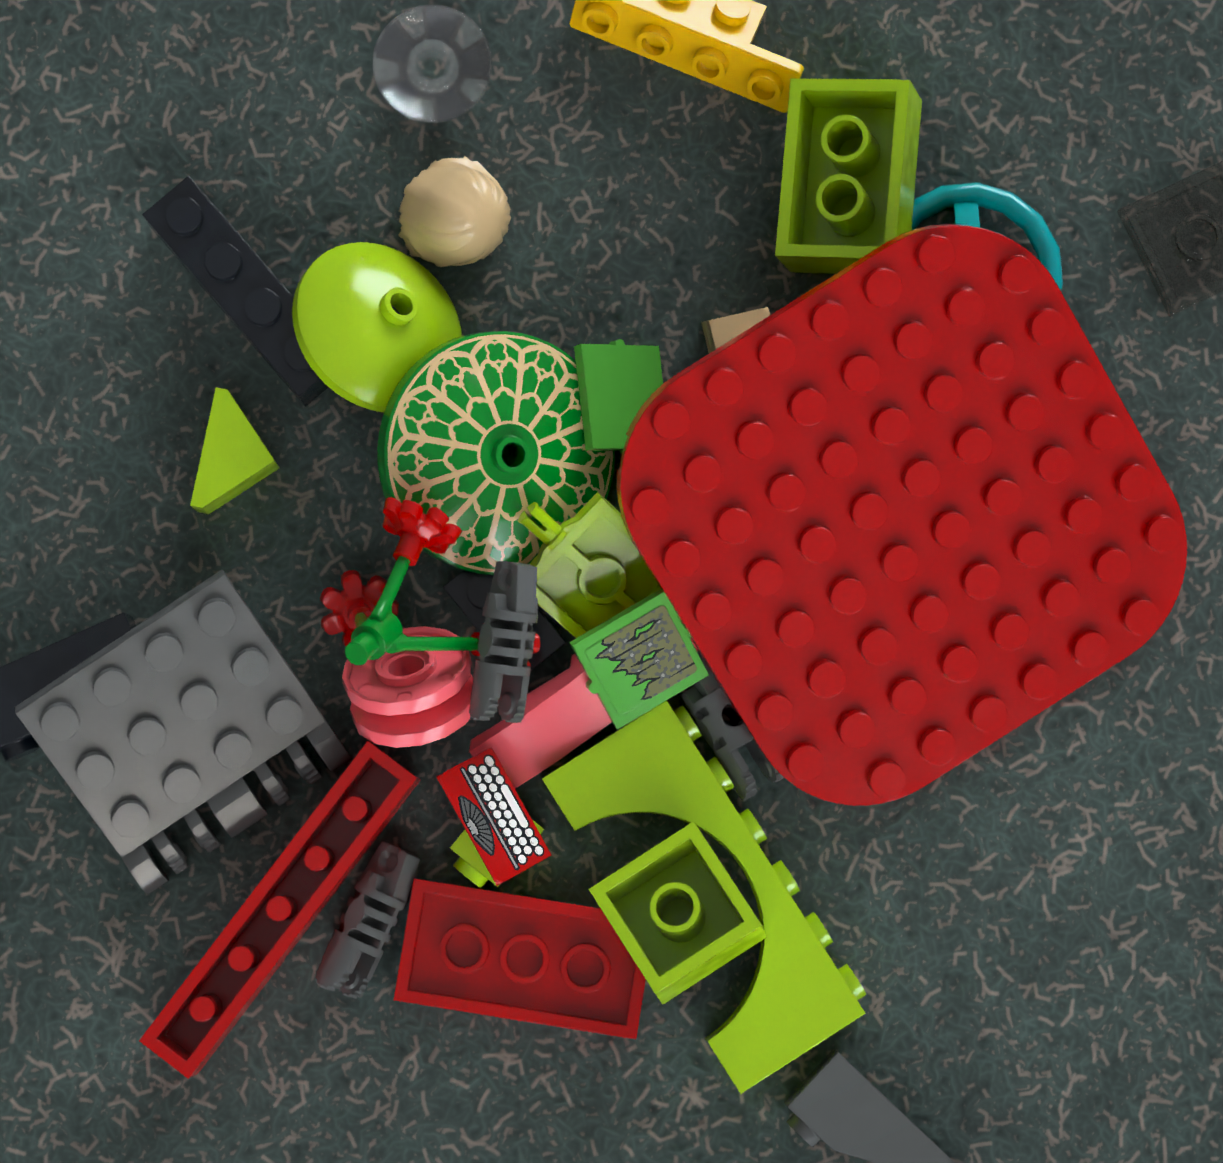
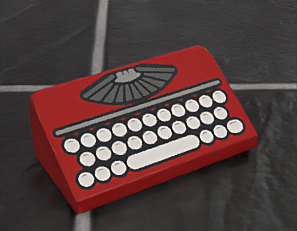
(494, 816)

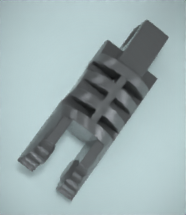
(505, 644)
(366, 925)

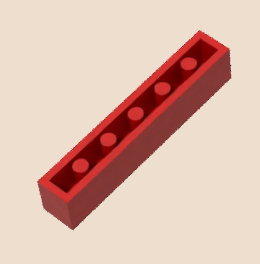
(279, 910)

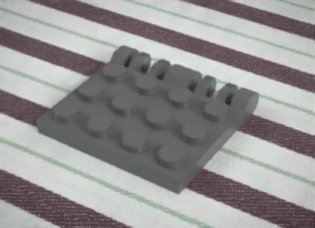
(177, 723)

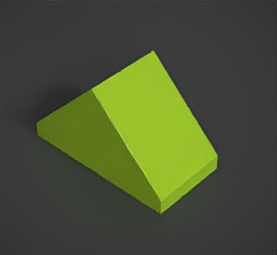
(230, 457)

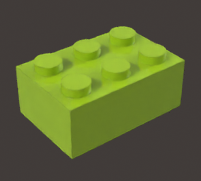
(846, 170)

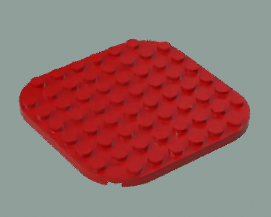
(903, 514)

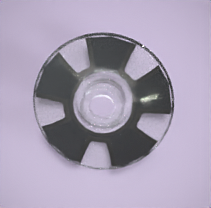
(425, 35)

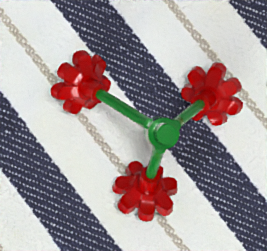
(370, 610)

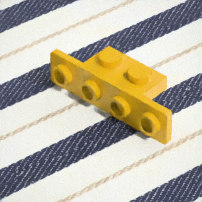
(697, 38)

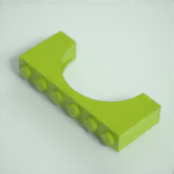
(796, 987)

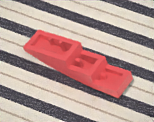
(554, 723)

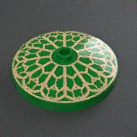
(448, 436)

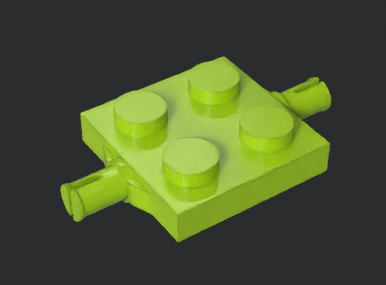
(587, 566)

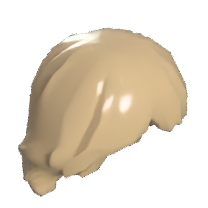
(453, 213)

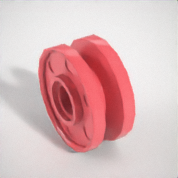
(410, 694)

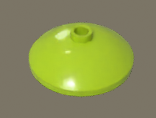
(353, 332)

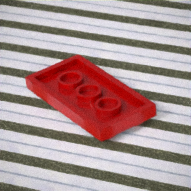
(518, 960)

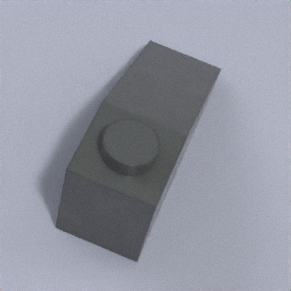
(856, 1117)

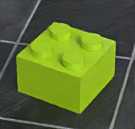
(678, 912)

